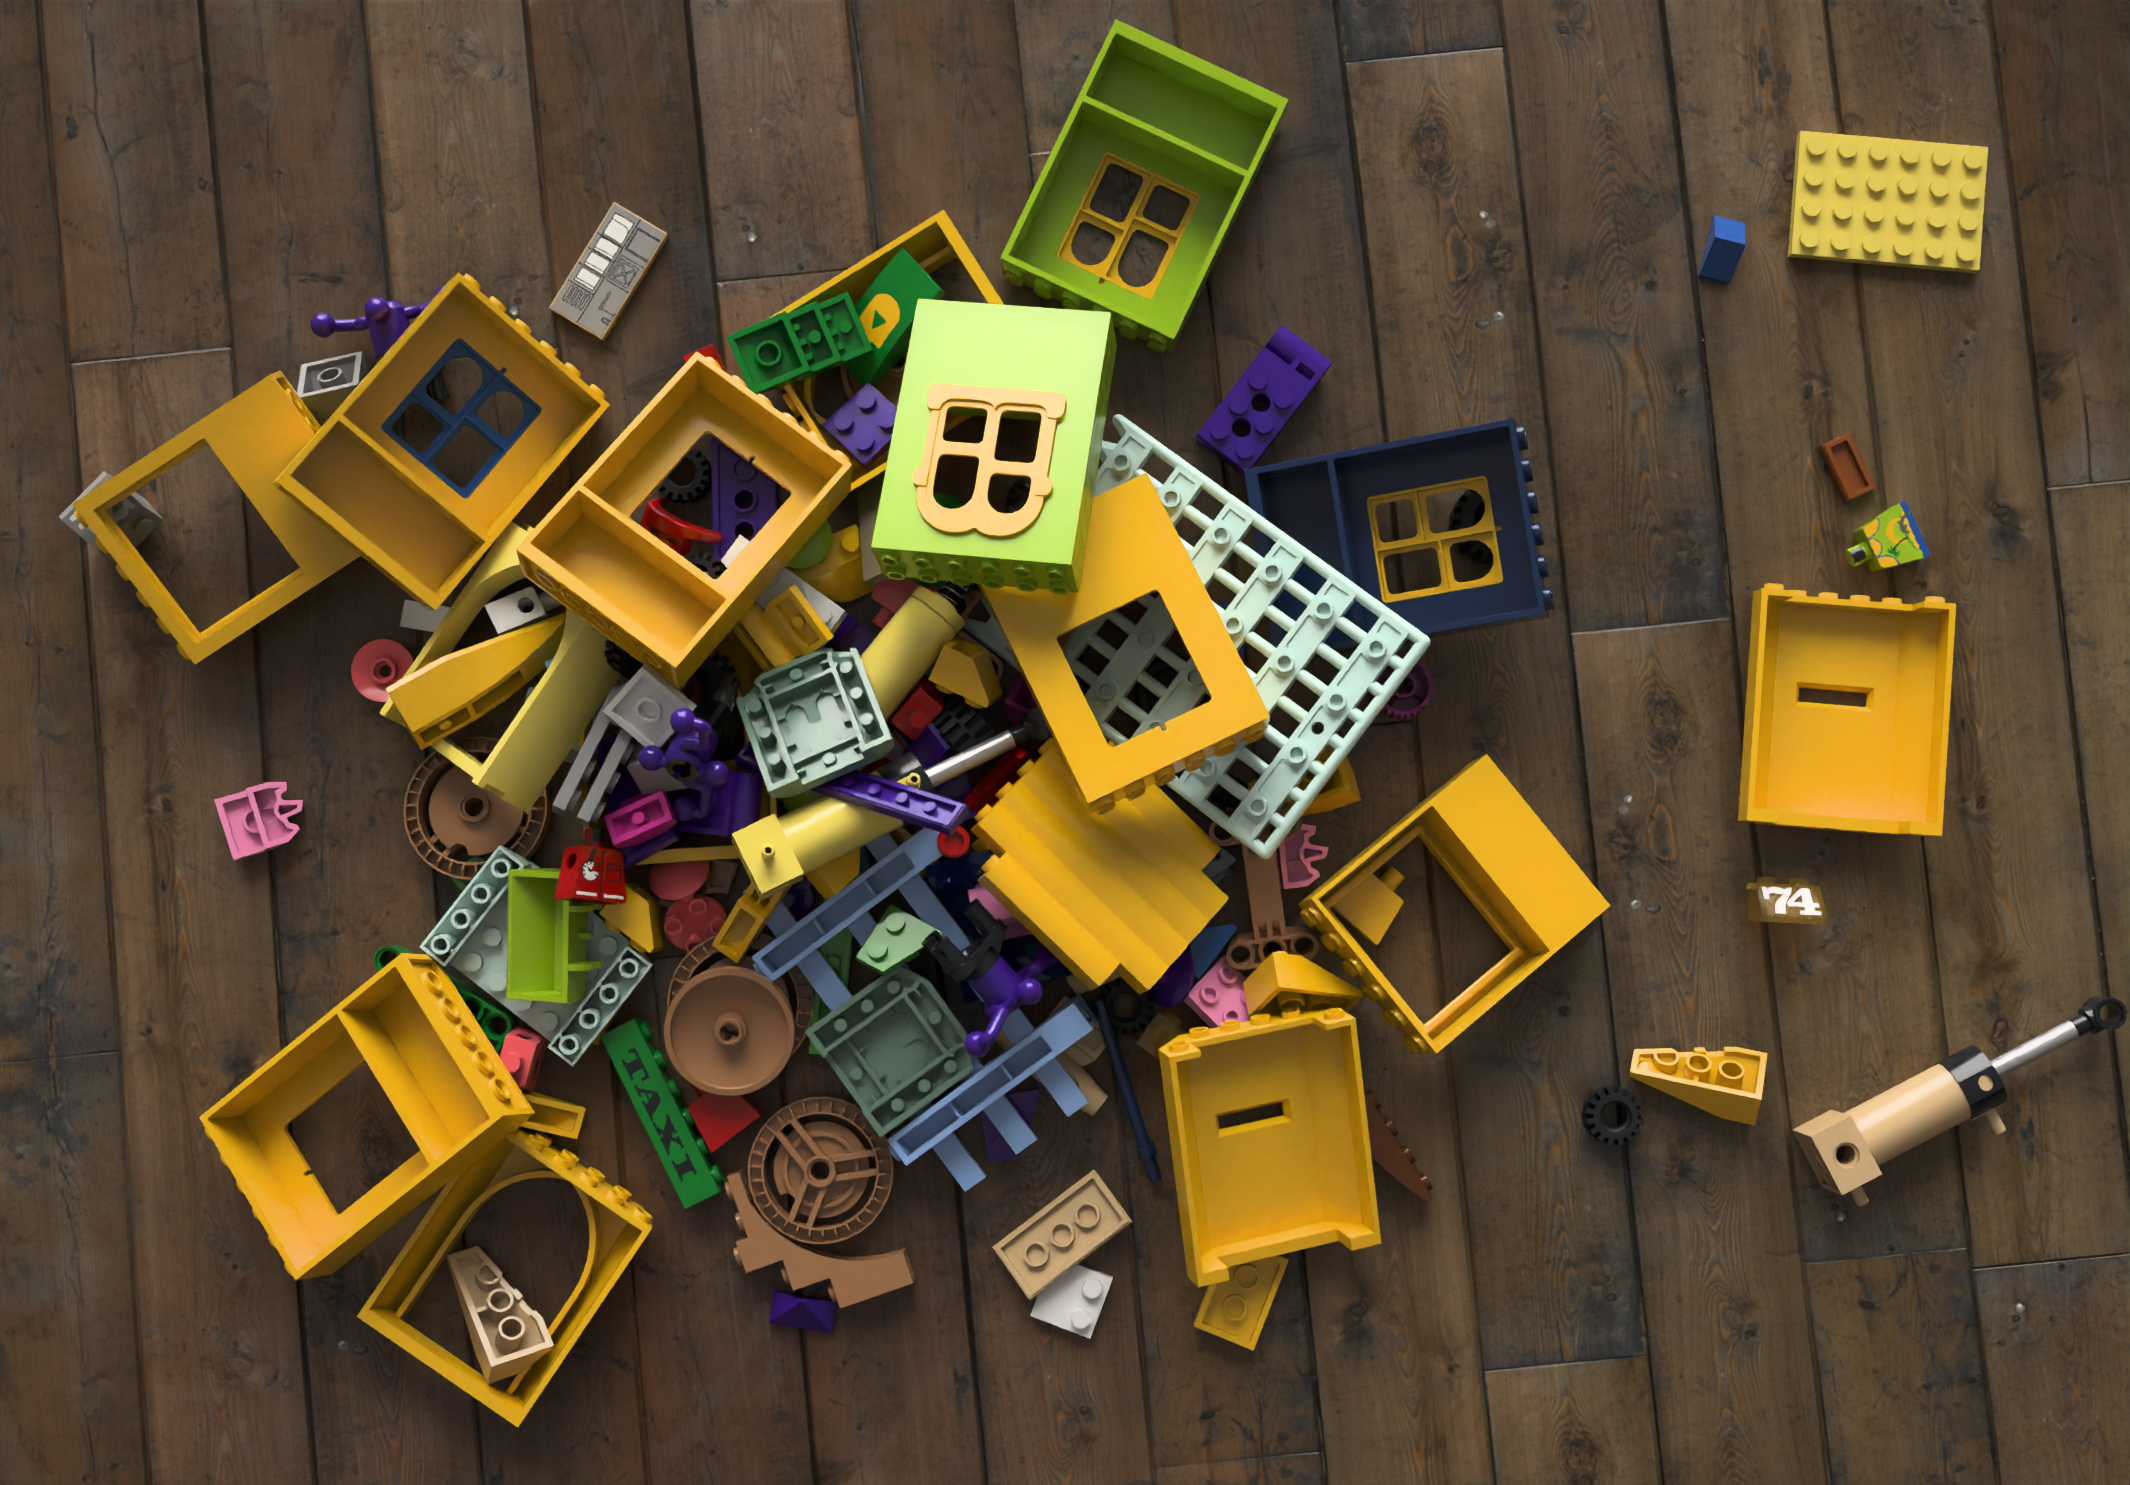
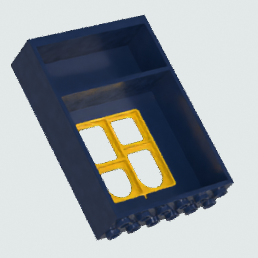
(1331, 511)

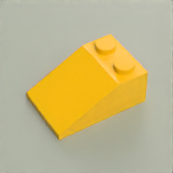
(1296, 982)

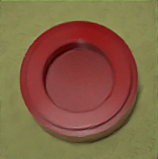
(955, 845)

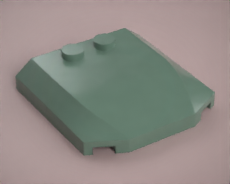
(814, 721)
(894, 1047)

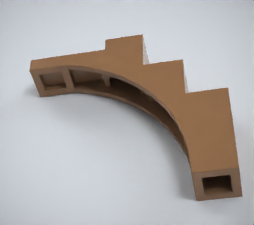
(851, 1277)

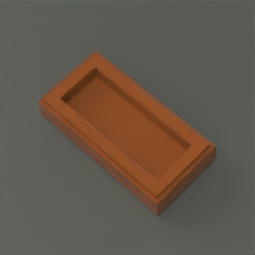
(1847, 467)

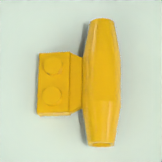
(781, 630)

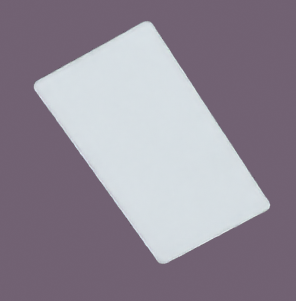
(418, 617)

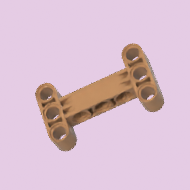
(1264, 903)

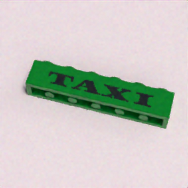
(662, 1111)

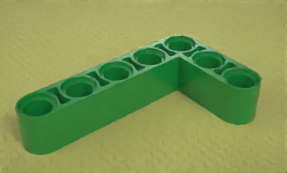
(488, 1009)

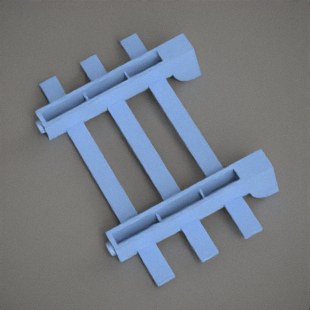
(983, 1087)

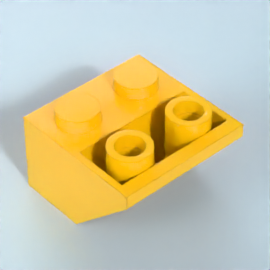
(968, 672)
(637, 919)

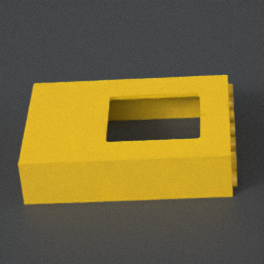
(1126, 557)
(635, 584)
(433, 1070)

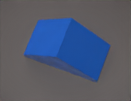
(1722, 249)
(1208, 945)

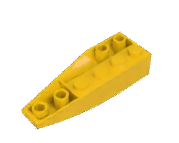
(473, 680)

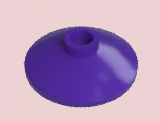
(1175, 982)

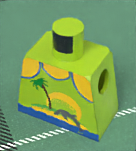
(1888, 540)

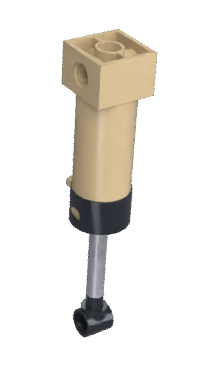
(1962, 1087)

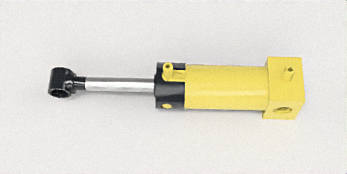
(787, 847)

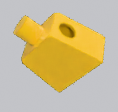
(1372, 905)

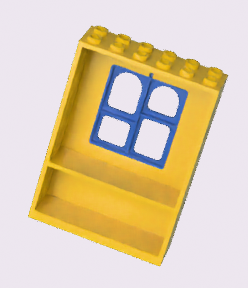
(395, 500)

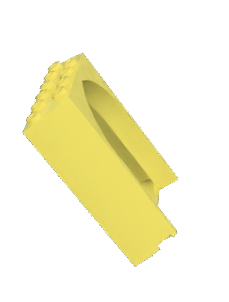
(555, 709)

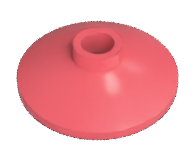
(368, 667)

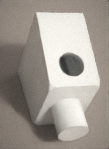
(508, 615)

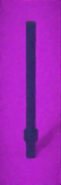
(1145, 1147)

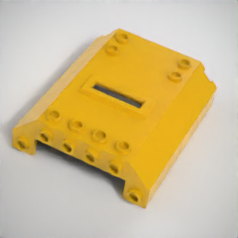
(1841, 763)
(1279, 1178)

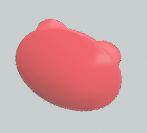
(680, 879)
(693, 921)

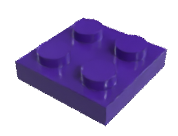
(864, 425)

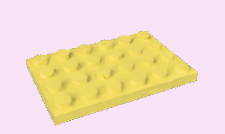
(1888, 202)

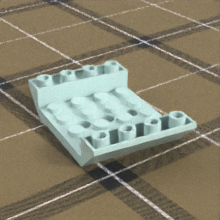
(475, 943)

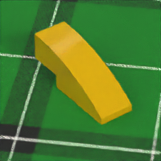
(746, 922)
(553, 1115)

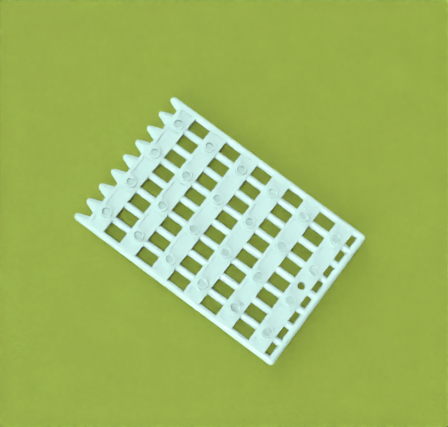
(1284, 664)

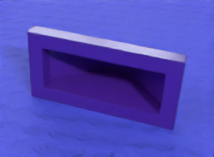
(802, 1311)

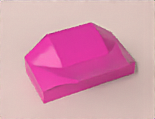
(640, 819)

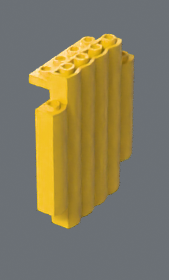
(1093, 886)

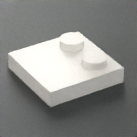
(646, 707)
(1074, 1300)

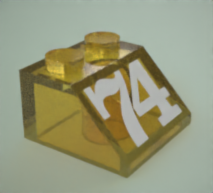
(1785, 902)

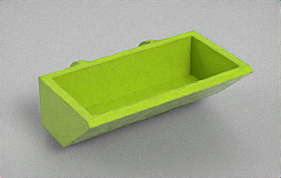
(546, 939)

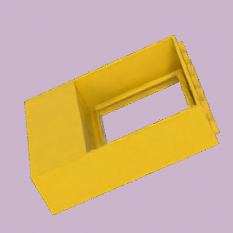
(255, 442)
(1503, 866)

